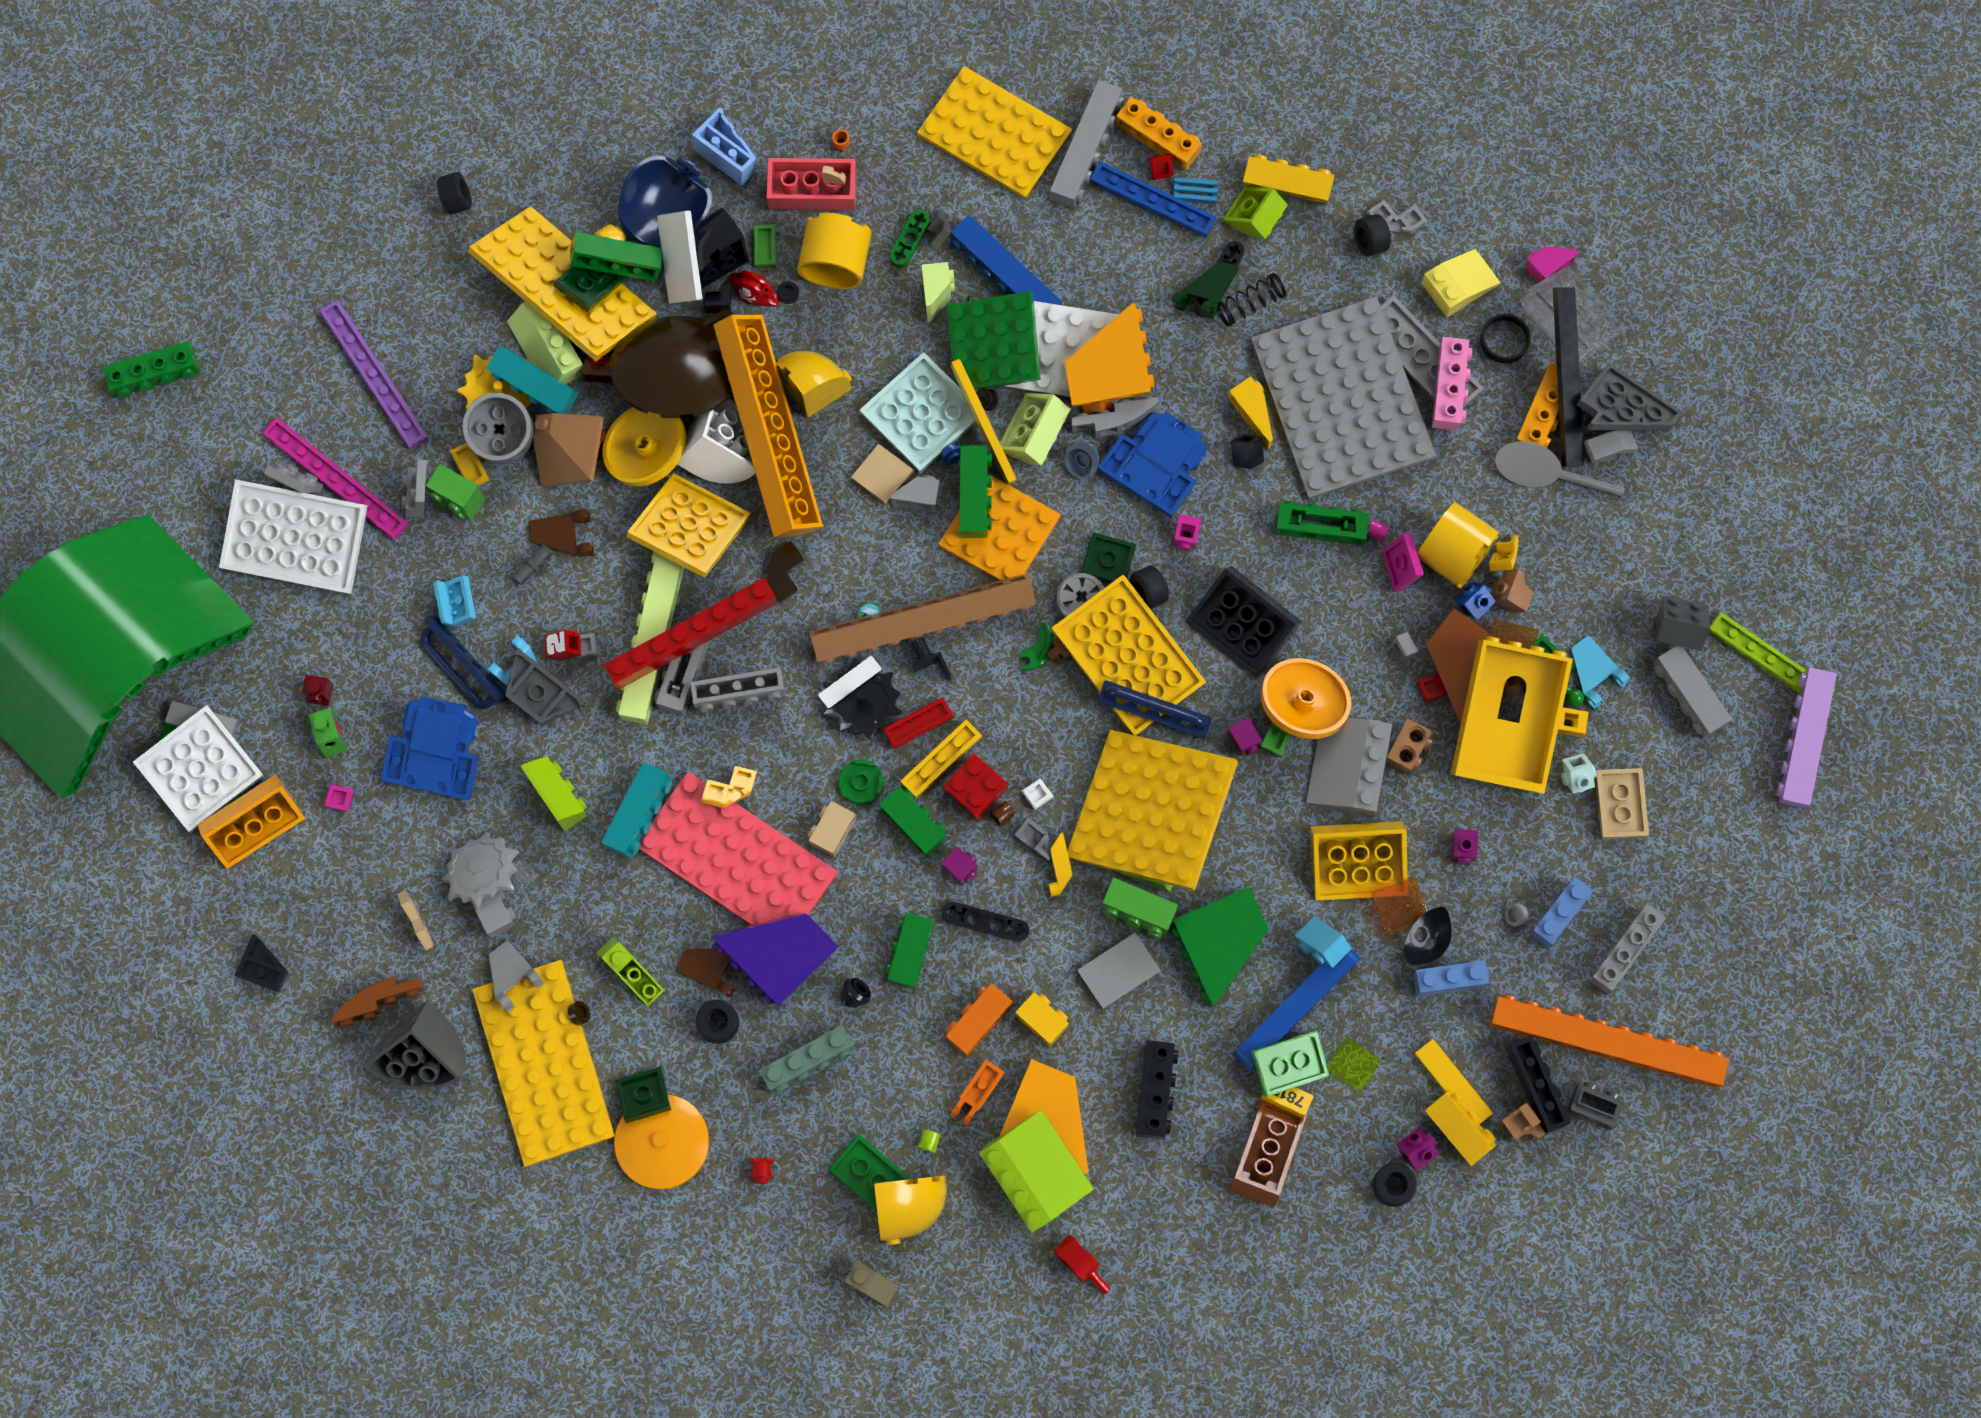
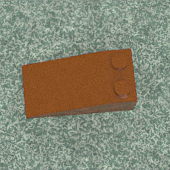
(1267, 1154)

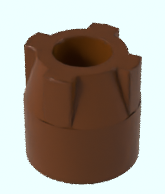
(1002, 813)

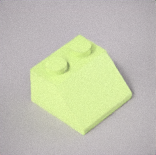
(938, 285)

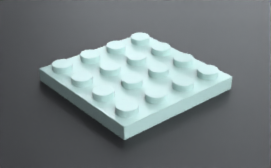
(920, 412)

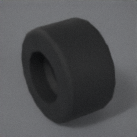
(454, 193)
(1372, 235)
(1150, 586)
(707, 1011)
(1384, 1195)

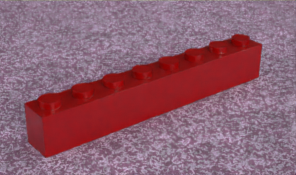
(690, 634)

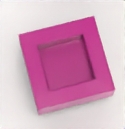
(339, 798)

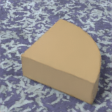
(833, 177)

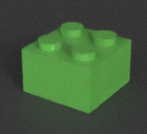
(455, 493)

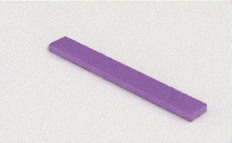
(373, 374)

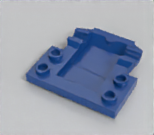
(1157, 461)
(434, 749)

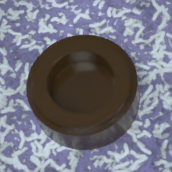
(578, 1013)

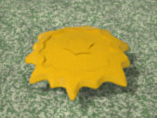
(481, 383)

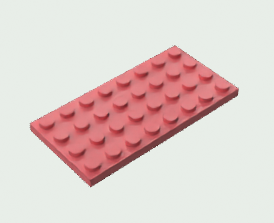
(735, 857)

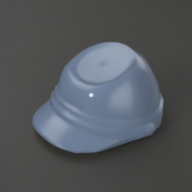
(1081, 460)

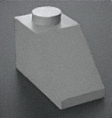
(918, 494)

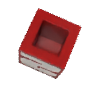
(562, 645)

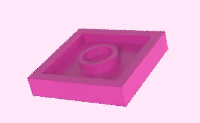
(1402, 562)

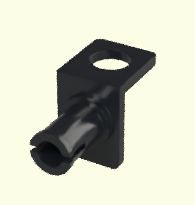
(926, 658)

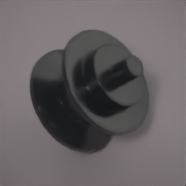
(988, 398)

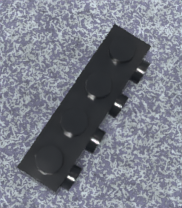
(1537, 1084)
(1155, 1090)

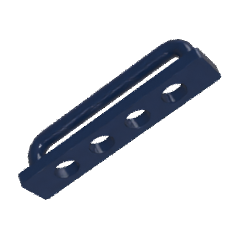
(467, 660)
(1112, 690)

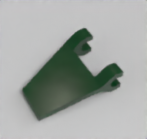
(1209, 287)

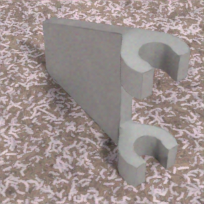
(508, 970)

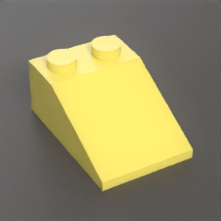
(1459, 282)

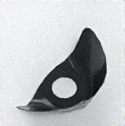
(1438, 927)

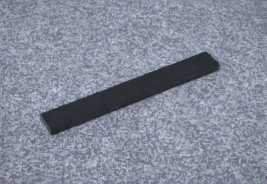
(1568, 376)

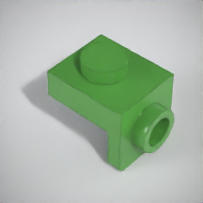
(1275, 740)

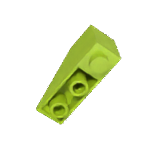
(630, 971)

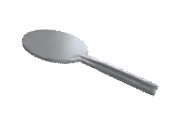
(1538, 467)

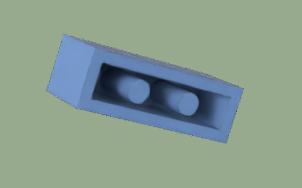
(1561, 912)
(1451, 978)

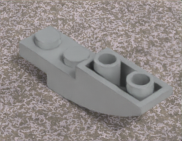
(1124, 416)

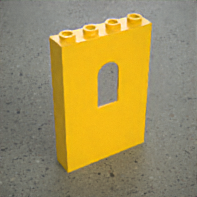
(1507, 750)

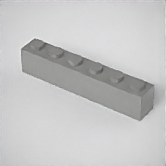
(1086, 143)

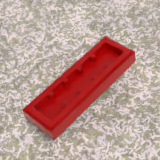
(918, 723)

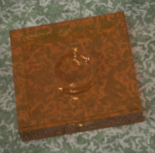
(1399, 906)

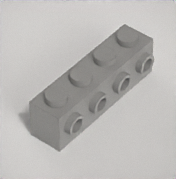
(738, 689)
(1692, 691)

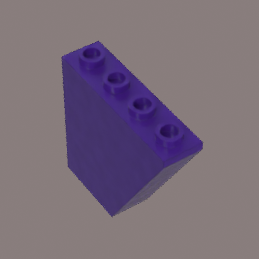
(776, 953)

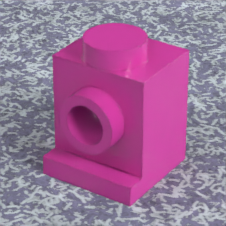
(1188, 525)

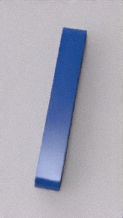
(1295, 1007)

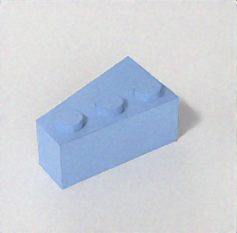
(724, 148)

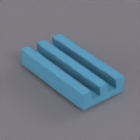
(1196, 182)

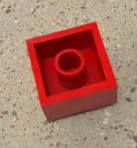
(975, 787)

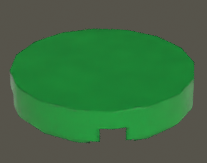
(854, 783)

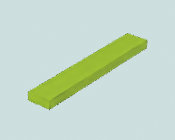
(1757, 651)

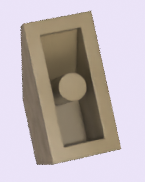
(871, 1283)

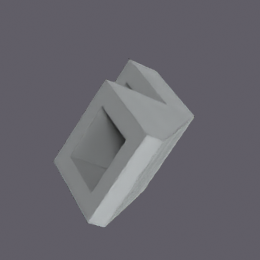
(1610, 444)

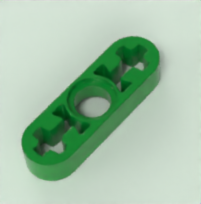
(897, 249)

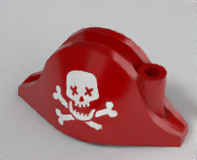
(754, 289)

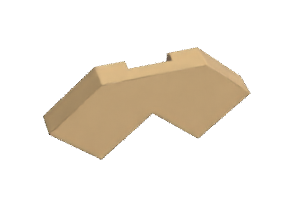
(413, 914)

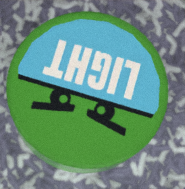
(868, 609)

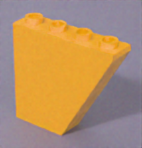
(1111, 363)
(1058, 1098)

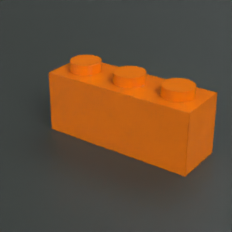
(978, 1019)

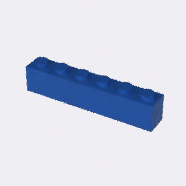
(998, 262)

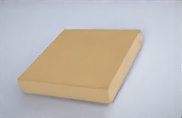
(882, 474)

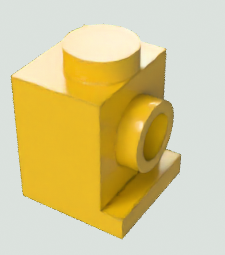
(1578, 720)

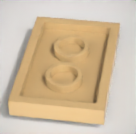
(1622, 803)

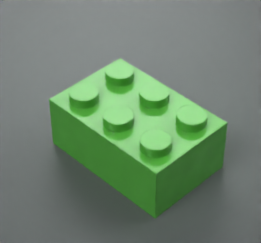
(1139, 908)

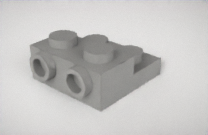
(415, 485)

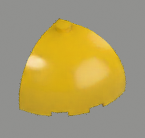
(812, 379)
(909, 1206)

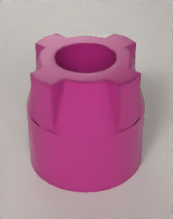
(1377, 530)

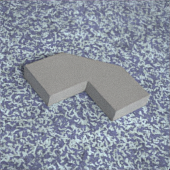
(1404, 223)

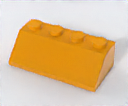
(250, 821)

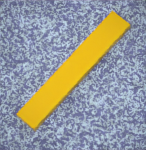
(983, 422)

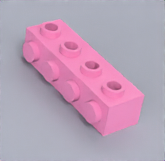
(1450, 384)

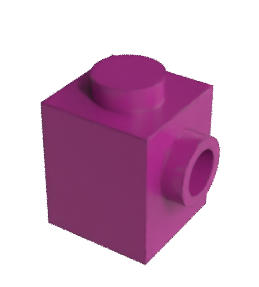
(1244, 737)
(1464, 846)
(960, 866)

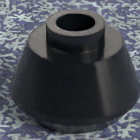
(855, 993)

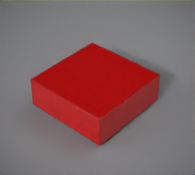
(1161, 167)
(1431, 688)

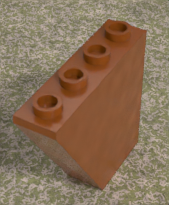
(1454, 653)

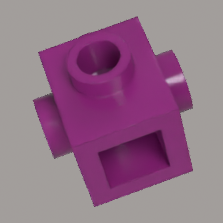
(1418, 1149)

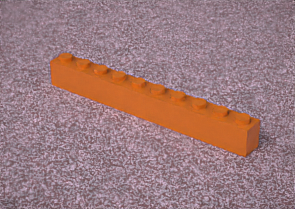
(1609, 1042)

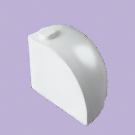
(718, 446)

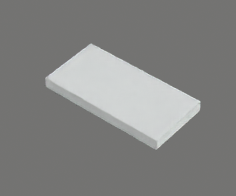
(679, 257)

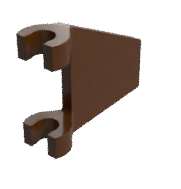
(559, 533)
(707, 968)

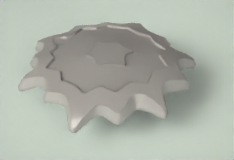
(480, 870)

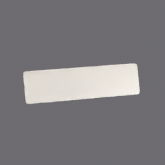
(849, 682)

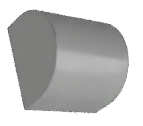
(1404, 647)

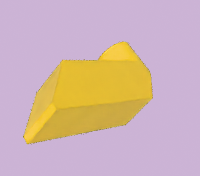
(1061, 866)

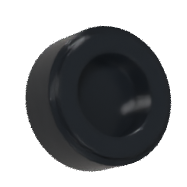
(788, 292)

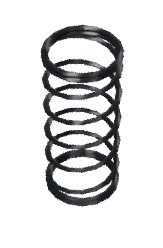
(1229, 315)

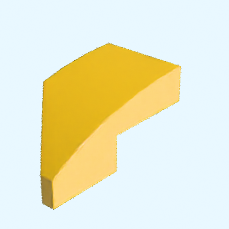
(1505, 555)

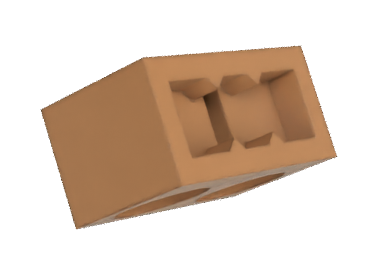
(1405, 745)

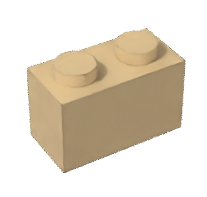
(832, 828)

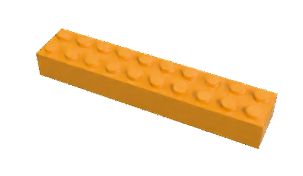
(768, 425)

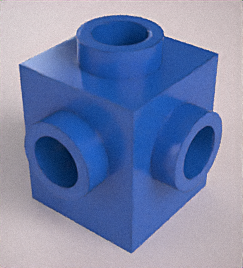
(1475, 600)

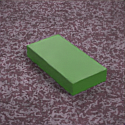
(764, 246)

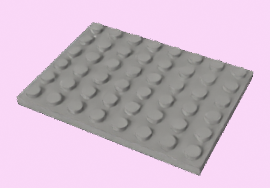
(1343, 398)

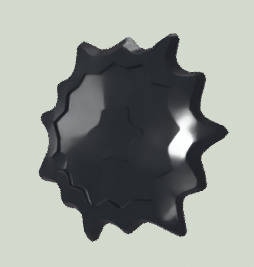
(866, 706)

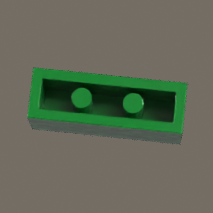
(913, 821)
(909, 951)

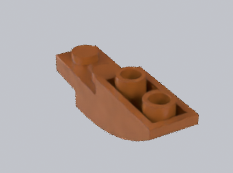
(367, 1002)

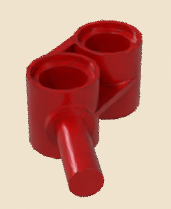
(1080, 1262)

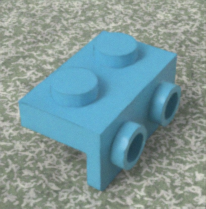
(454, 601)

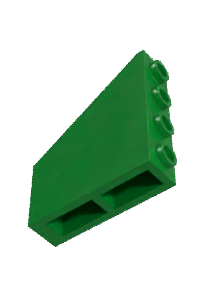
(1220, 941)

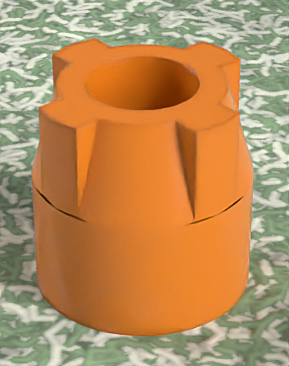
(840, 135)

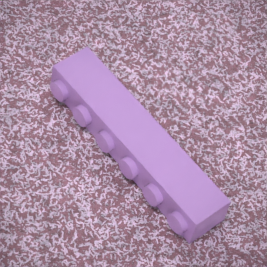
(1807, 737)

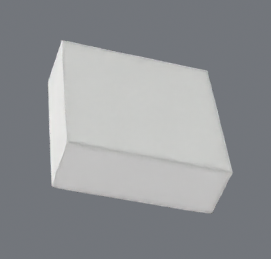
(1037, 794)

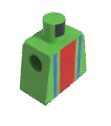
(328, 729)

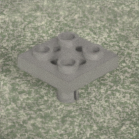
(294, 480)

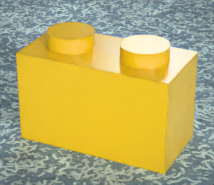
(1042, 1018)

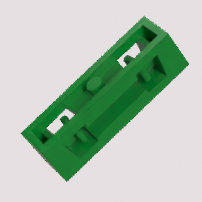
(1353, 531)

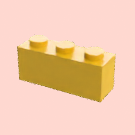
(1461, 1127)

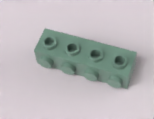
(807, 1059)

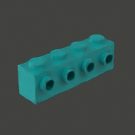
(532, 380)
(637, 811)

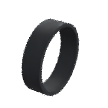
(1507, 317)

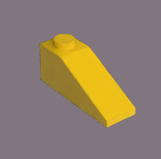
(1251, 404)

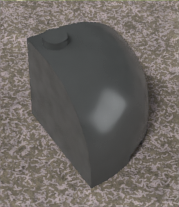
(419, 1051)

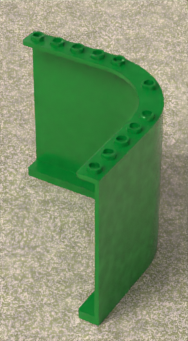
(89, 633)

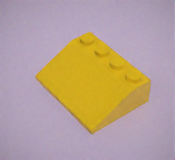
(1357, 858)

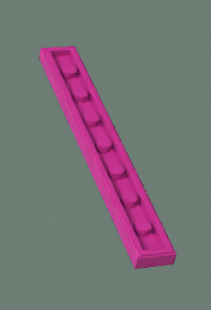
(334, 477)

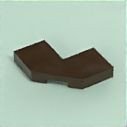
(781, 562)

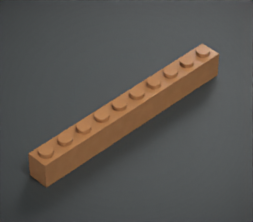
(922, 618)

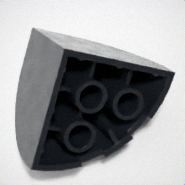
(718, 247)

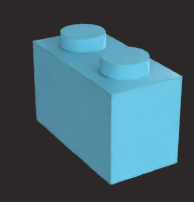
(1322, 942)

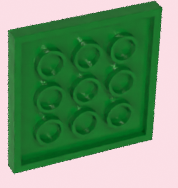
(995, 340)

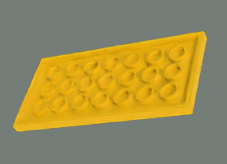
(529, 258)
(544, 1067)

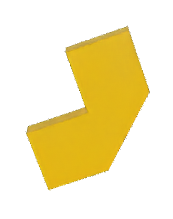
(723, 795)

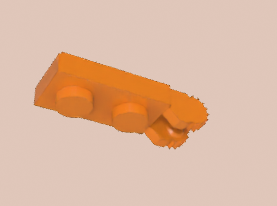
(978, 1090)

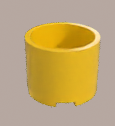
(834, 251)
(1457, 544)

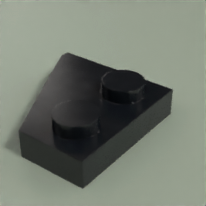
(261, 966)

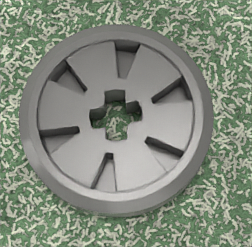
(1074, 585)

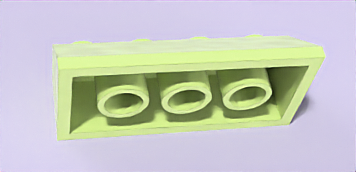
(545, 344)

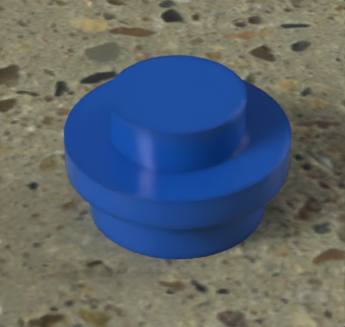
(951, 453)

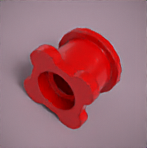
(761, 1170)

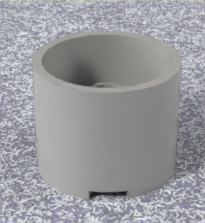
(500, 411)

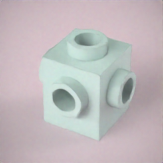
(1578, 773)

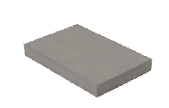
(1118, 971)

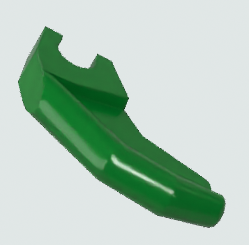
(1038, 653)

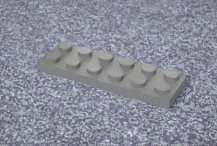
(1418, 349)

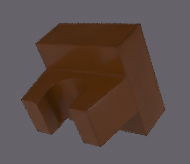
(1059, 651)

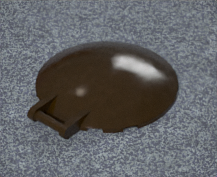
(672, 366)

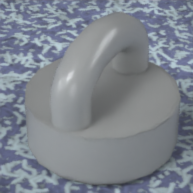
(1516, 914)

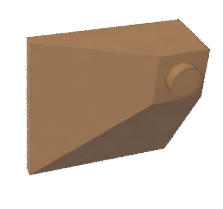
(566, 447)

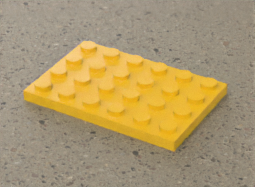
(994, 132)
(1126, 644)

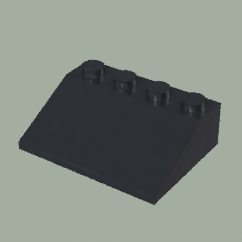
(1243, 620)

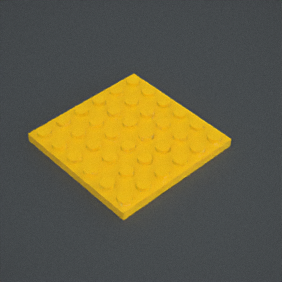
(1152, 809)

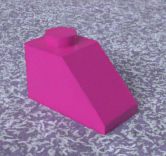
(1549, 261)

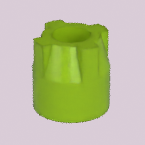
(929, 1141)

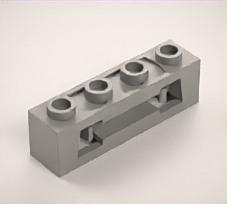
(671, 702)
(1627, 949)

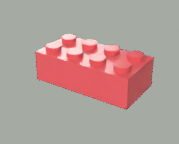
(800, 184)

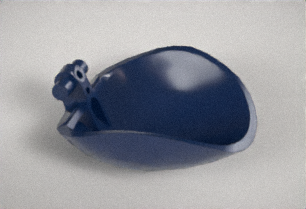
(660, 188)

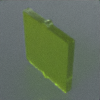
(1354, 1064)

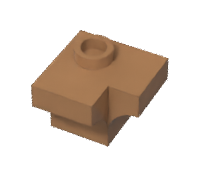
(1512, 591)
(1522, 1123)

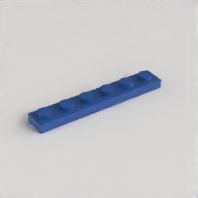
(1153, 199)

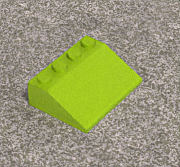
(1036, 1170)

